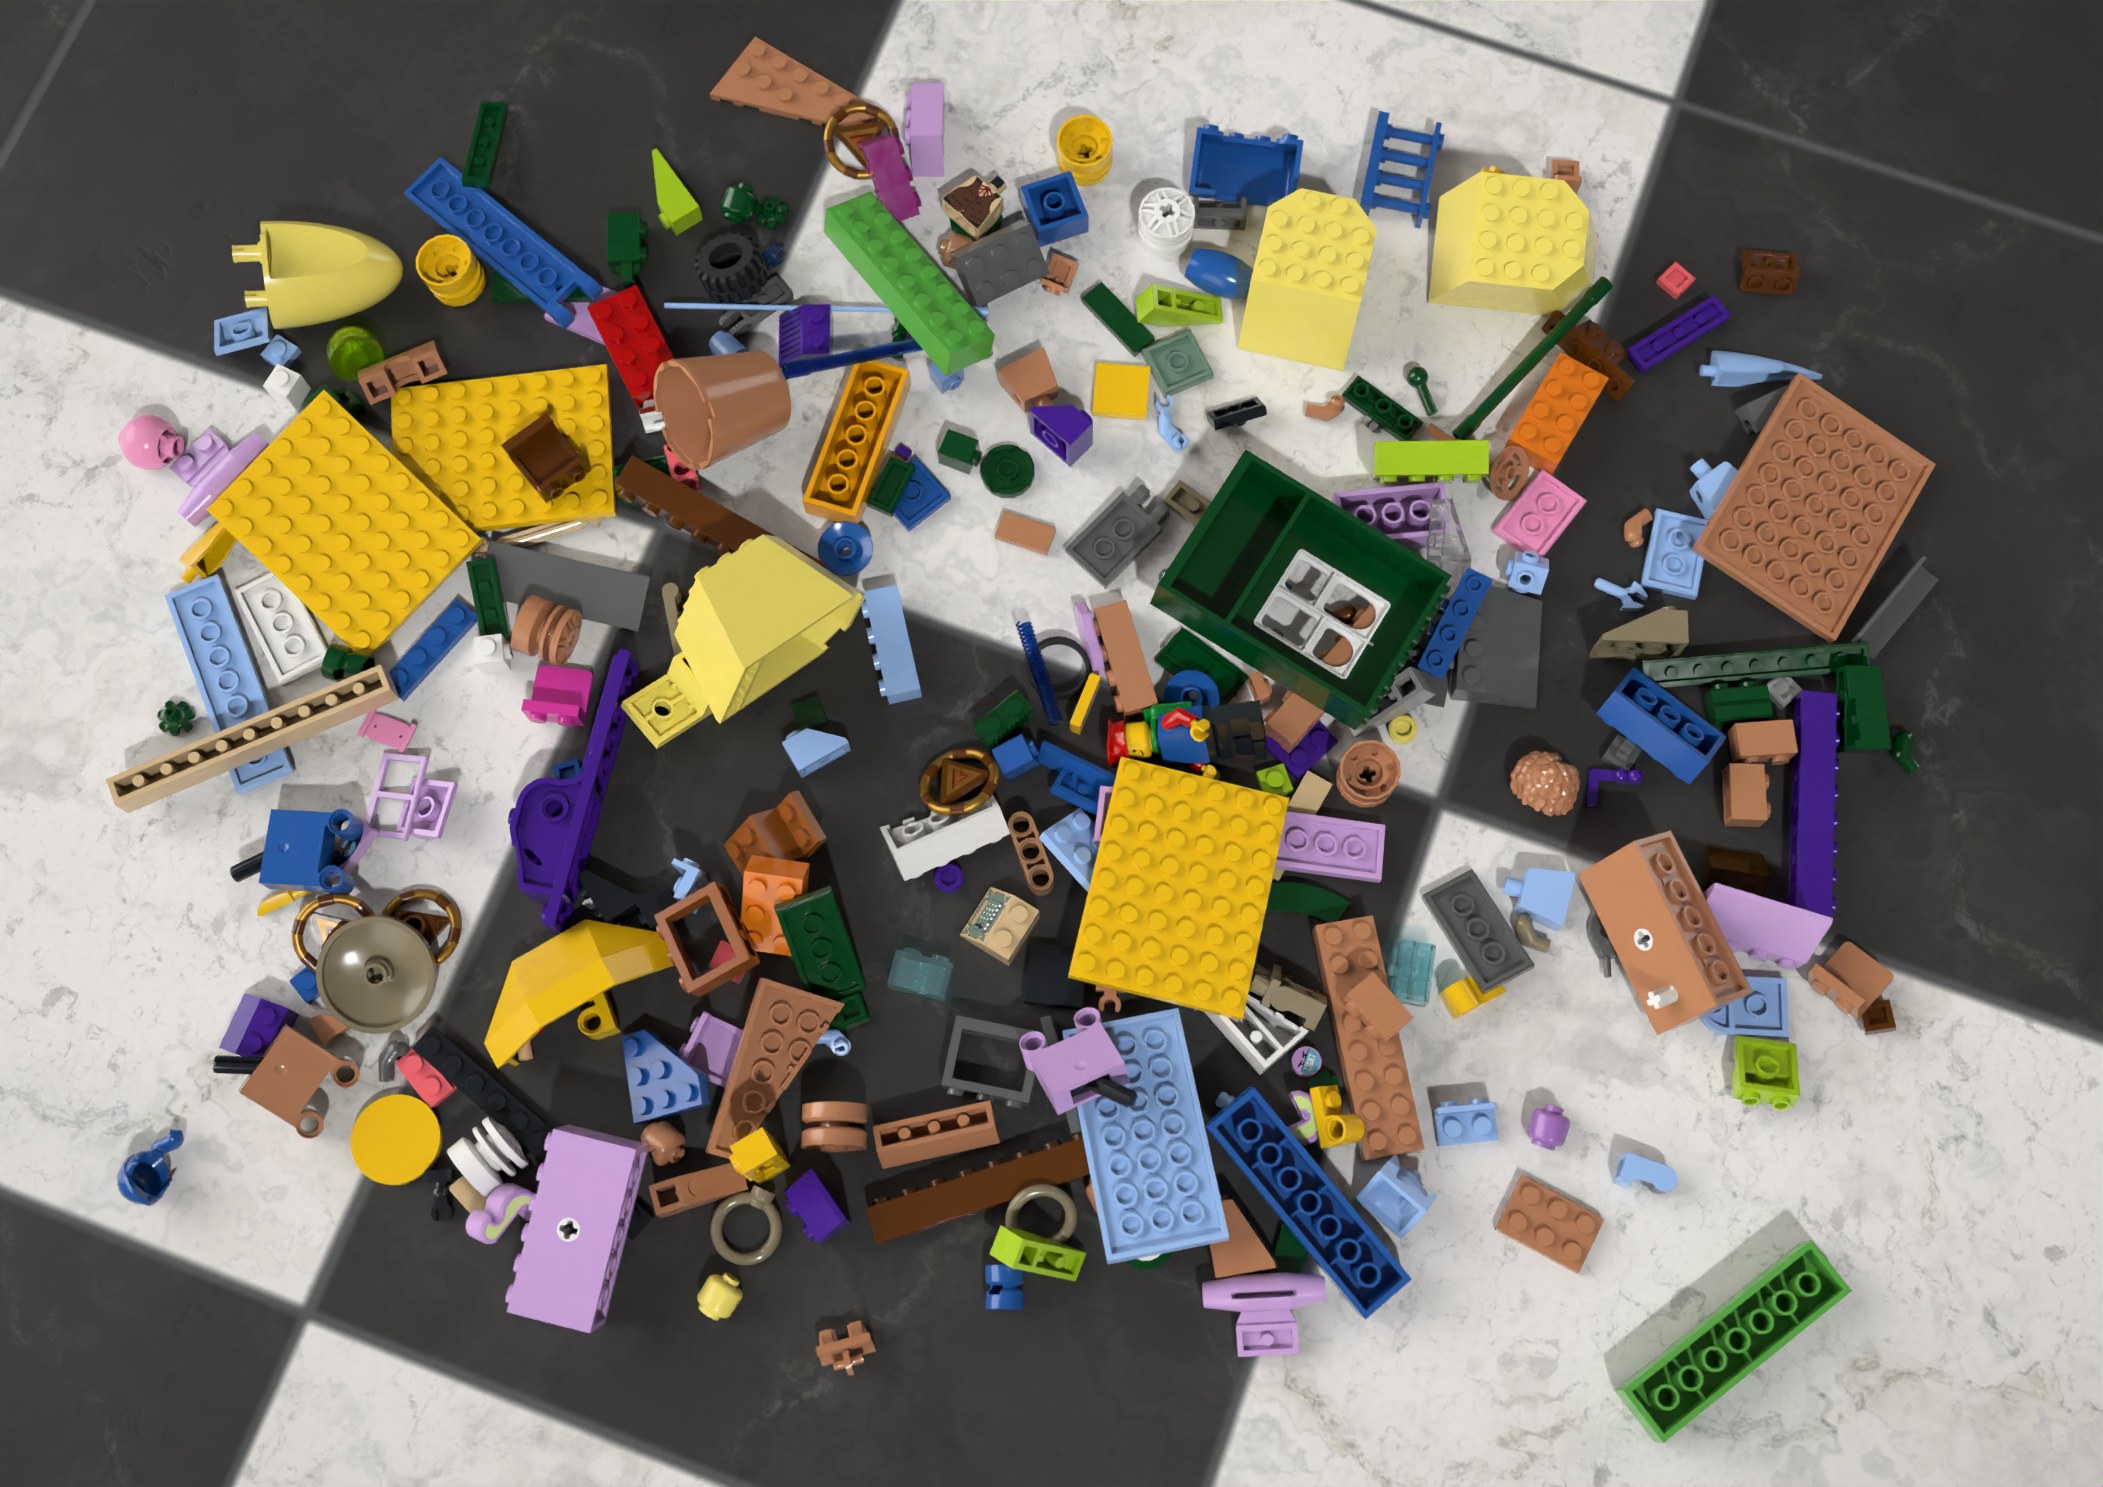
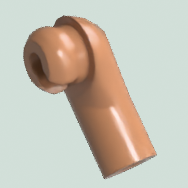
(1634, 526)

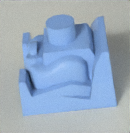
(1396, 1197)

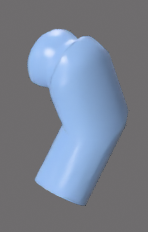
(835, 1041)

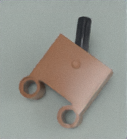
(287, 1076)

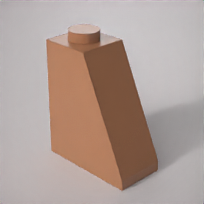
(1244, 1250)

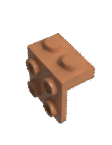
(1850, 980)

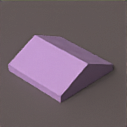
(431, 811)

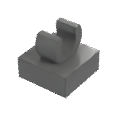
(1621, 753)

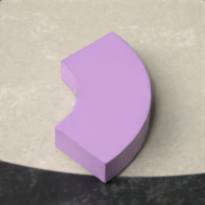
(1089, 638)

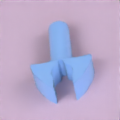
(1623, 594)

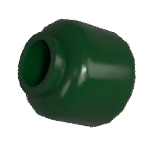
(738, 203)

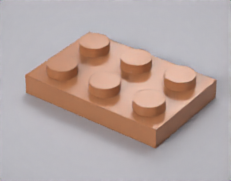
(1549, 1224)

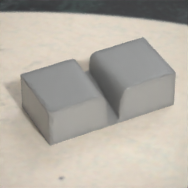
(1372, 425)

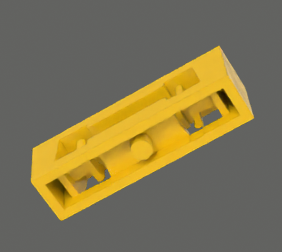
(758, 1157)

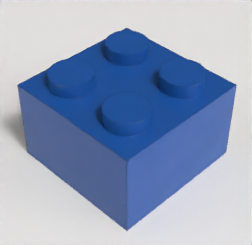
(1054, 208)

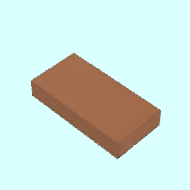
(1025, 533)

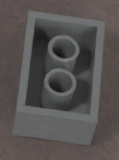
(999, 263)

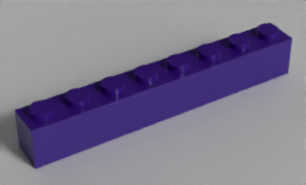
(1813, 803)

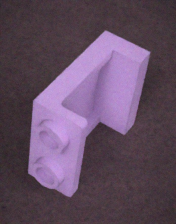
(712, 1047)

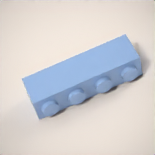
(892, 644)

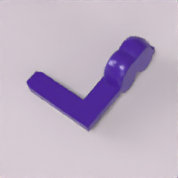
(1620, 776)

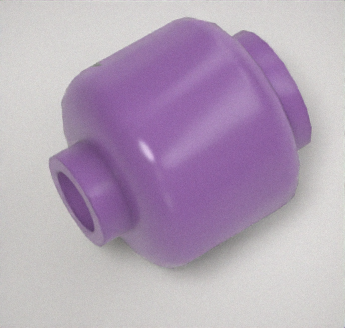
(1548, 1127)

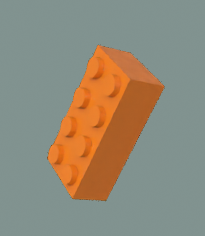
(1557, 412)

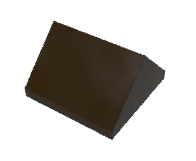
(1734, 869)

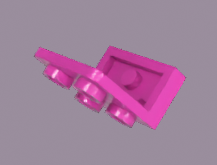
(559, 696)

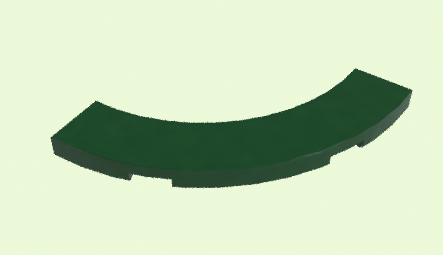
(1306, 901)

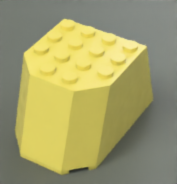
(1512, 245)
(1308, 279)
(760, 620)

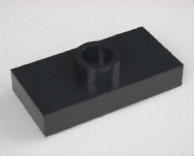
(1236, 413)

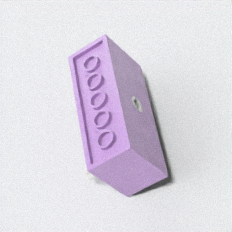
(577, 1228)

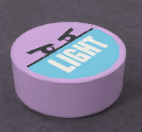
(1306, 1061)

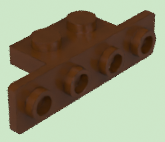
(1596, 350)

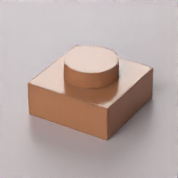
(1259, 688)

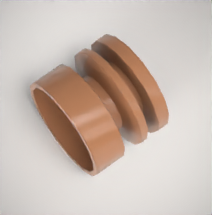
(546, 630)
(1377, 761)

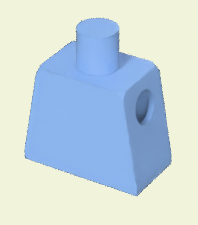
(1711, 485)
(1542, 895)

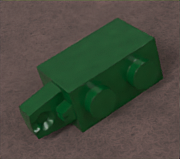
(626, 245)

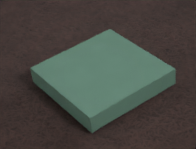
(1177, 363)

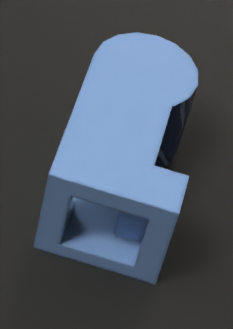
(1652, 1174)

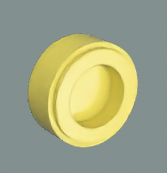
(1402, 729)

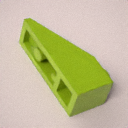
(676, 204)
(1176, 307)
(1036, 1254)

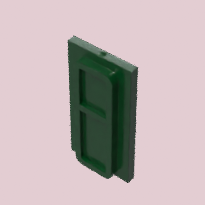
(1190, 653)

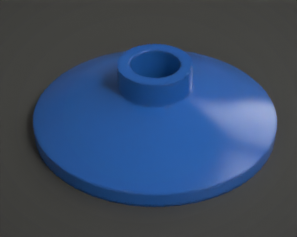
(843, 536)
(1192, 680)

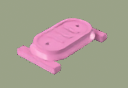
(388, 731)

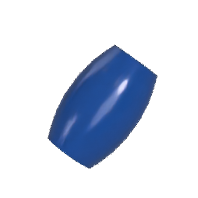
(1219, 273)

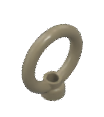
(1047, 1191)
(761, 1199)

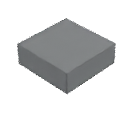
(1783, 691)

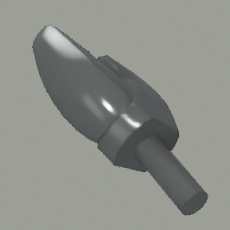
(1602, 945)

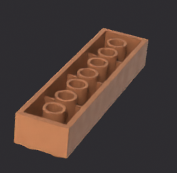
(1371, 1072)

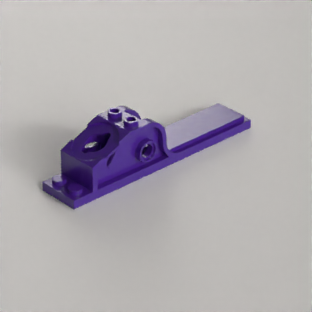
(560, 817)

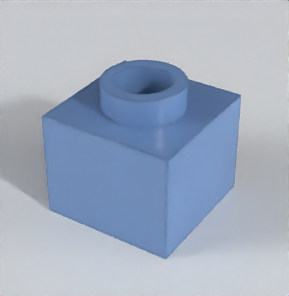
(944, 382)

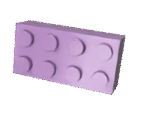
(1395, 511)

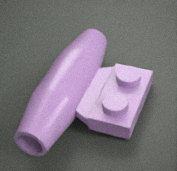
(212, 469)
(1265, 1306)

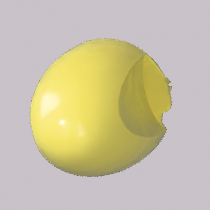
(318, 272)

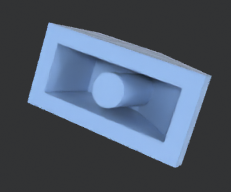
(813, 749)

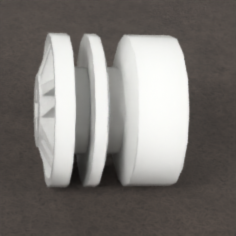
(1166, 223)
(488, 1156)

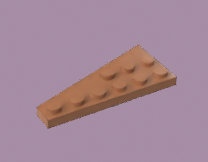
(784, 87)
(772, 1049)

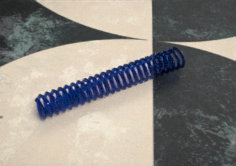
(1041, 671)

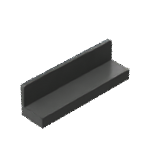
(1896, 608)

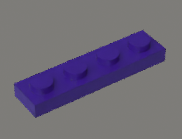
(1678, 334)

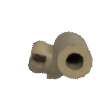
(1527, 935)

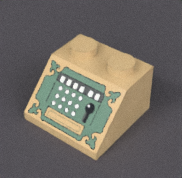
(1001, 924)

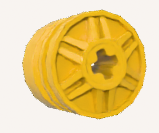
(1087, 137)
(450, 270)

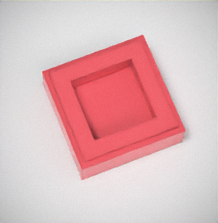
(1675, 280)

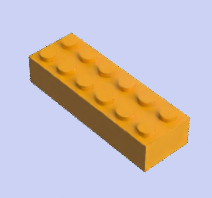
(857, 442)

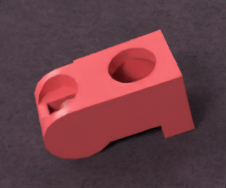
(680, 471)

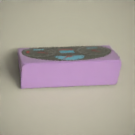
(348, 853)

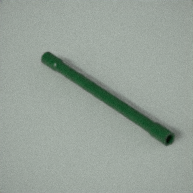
(1590, 298)

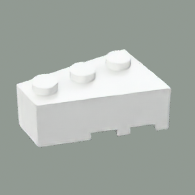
(1261, 1034)

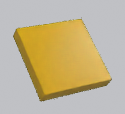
(1121, 391)

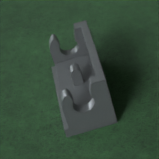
(1220, 214)
(1757, 412)

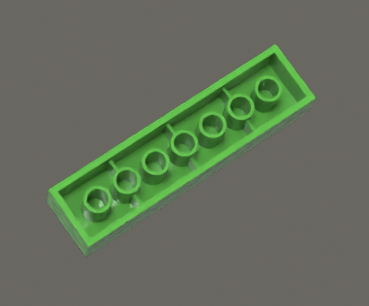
(908, 283)
(1732, 1341)

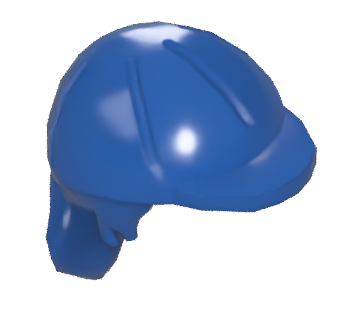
(145, 1174)

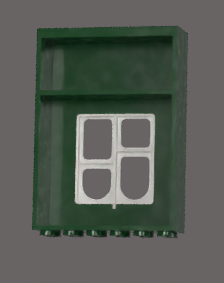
(1241, 562)

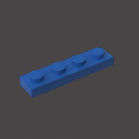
(432, 648)

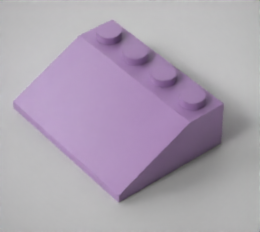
(1766, 926)

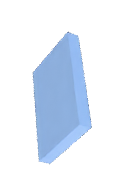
(1669, 561)

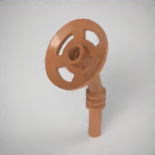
(1497, 469)

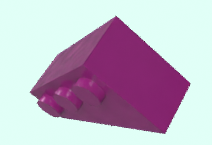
(891, 176)

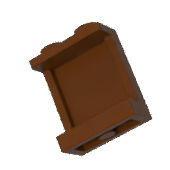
(546, 458)

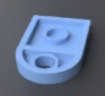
(1755, 1015)

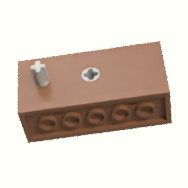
(1664, 932)

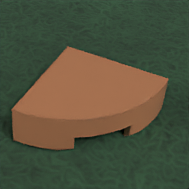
(327, 1028)

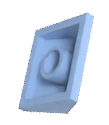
(242, 331)

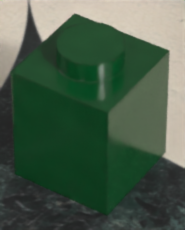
(959, 452)

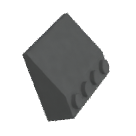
(1500, 652)

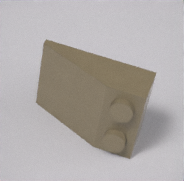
(1648, 637)

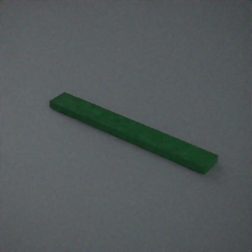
(1755, 664)

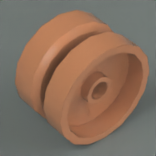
(836, 1126)

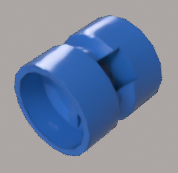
(1004, 1288)

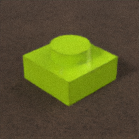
(1274, 780)

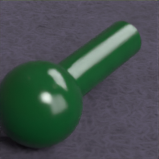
(1417, 378)

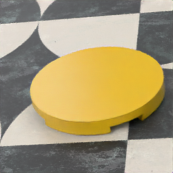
(396, 1139)

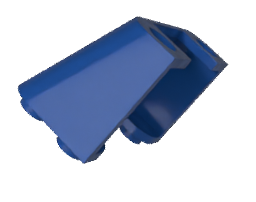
(1245, 167)

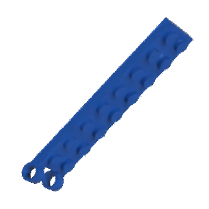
(501, 240)

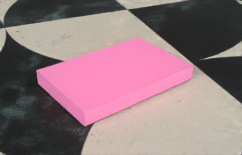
(1539, 515)

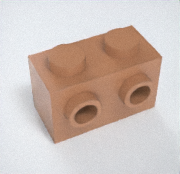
(1763, 742)
(1745, 795)
(1377, 1009)

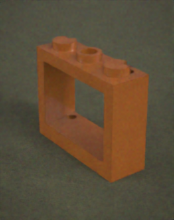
(745, 953)

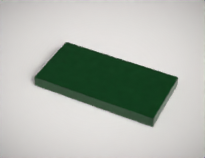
(820, 944)

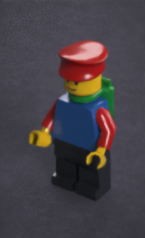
(1191, 735)

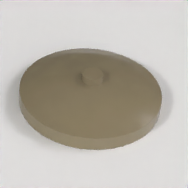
(376, 974)

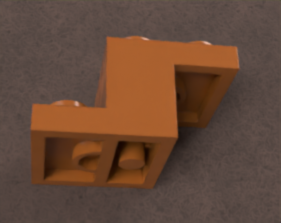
(778, 833)

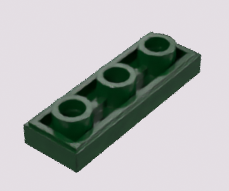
(1393, 420)

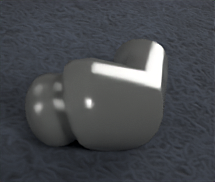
(388, 1056)

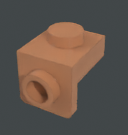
(1567, 171)
(1061, 275)

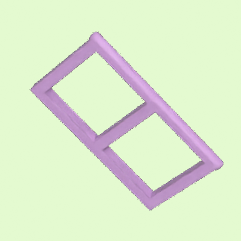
(378, 793)

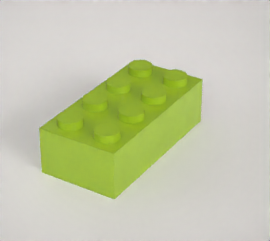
(1430, 461)

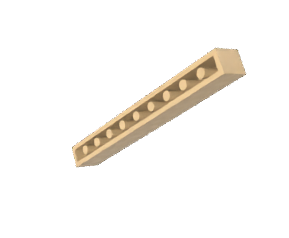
(252, 739)

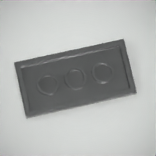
(1477, 931)

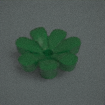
(771, 213)
(176, 717)

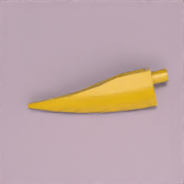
(207, 553)

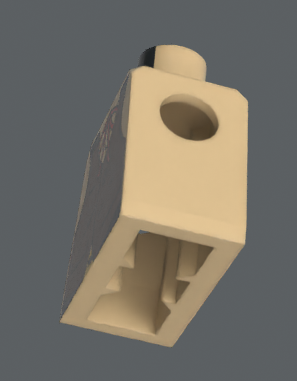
(975, 205)

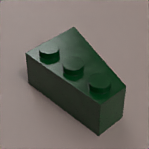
(1863, 710)

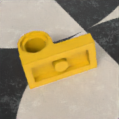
(1466, 996)
(603, 1009)
(1332, 1125)

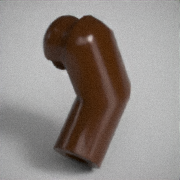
(1343, 614)

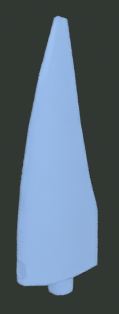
(1743, 369)

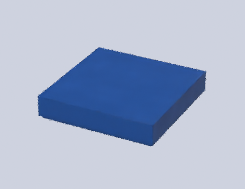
(921, 497)

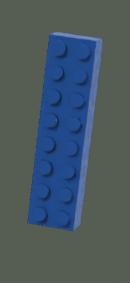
(1307, 1202)

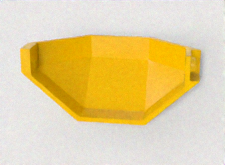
(565, 976)

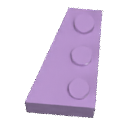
(926, 128)

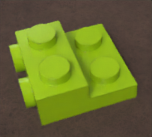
(1765, 1072)

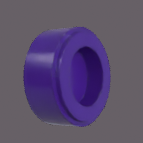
(949, 878)

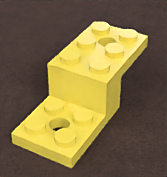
(676, 692)

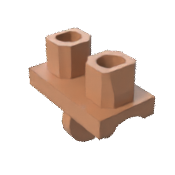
(845, 1352)

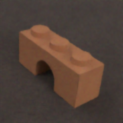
(385, 377)

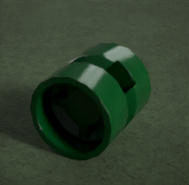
(342, 662)

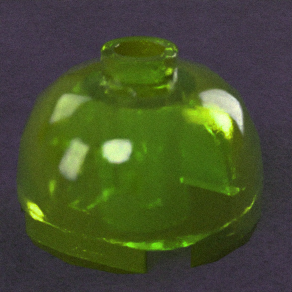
(352, 350)

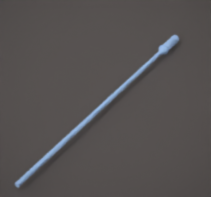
(982, 311)

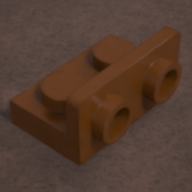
(1769, 272)

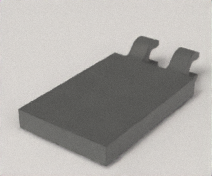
(1117, 536)

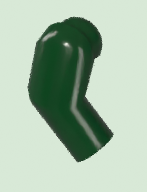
(1902, 749)

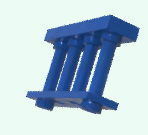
(1376, 177)

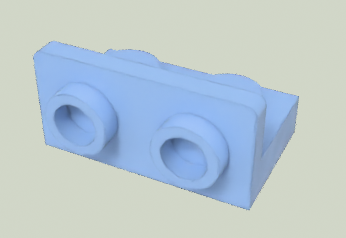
(691, 879)
(1465, 1122)

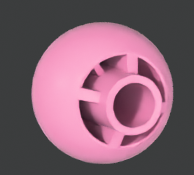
(150, 442)

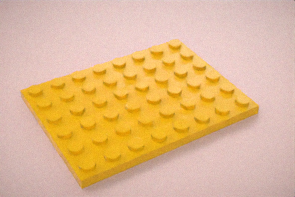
(455, 436)
(345, 525)
(1179, 888)

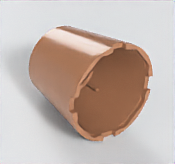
(720, 404)

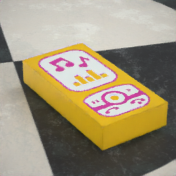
(1085, 703)

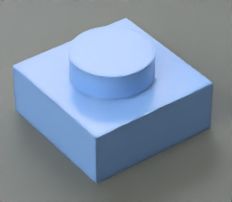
(280, 352)

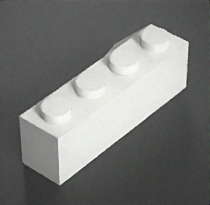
(940, 838)

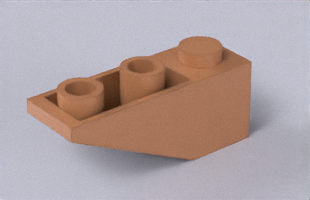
(696, 1189)

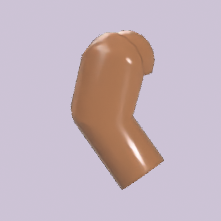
(1328, 411)

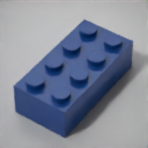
(1661, 726)

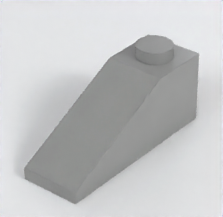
(1405, 695)

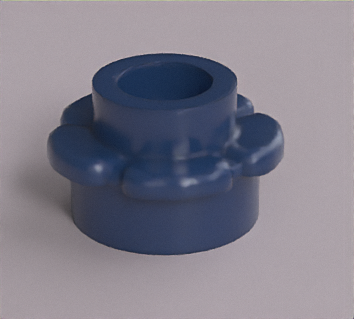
(774, 255)

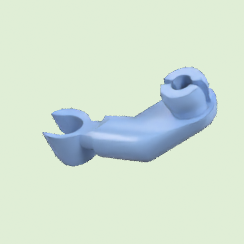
(1167, 431)

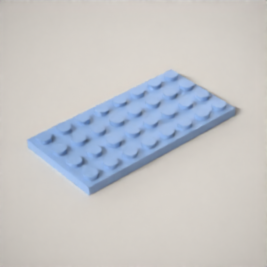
(1154, 1158)

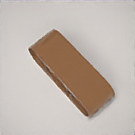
(1027, 840)

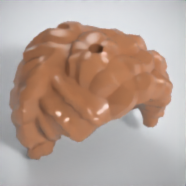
(1545, 783)

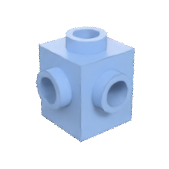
(1527, 572)

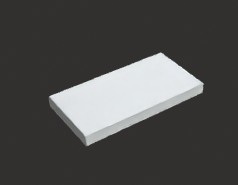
(282, 628)

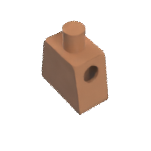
(1030, 381)

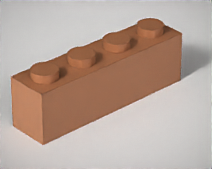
(1124, 659)
(936, 1134)

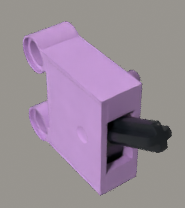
(1079, 1065)

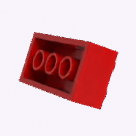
(631, 341)

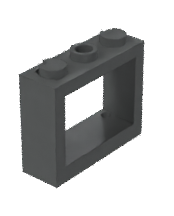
(983, 1092)

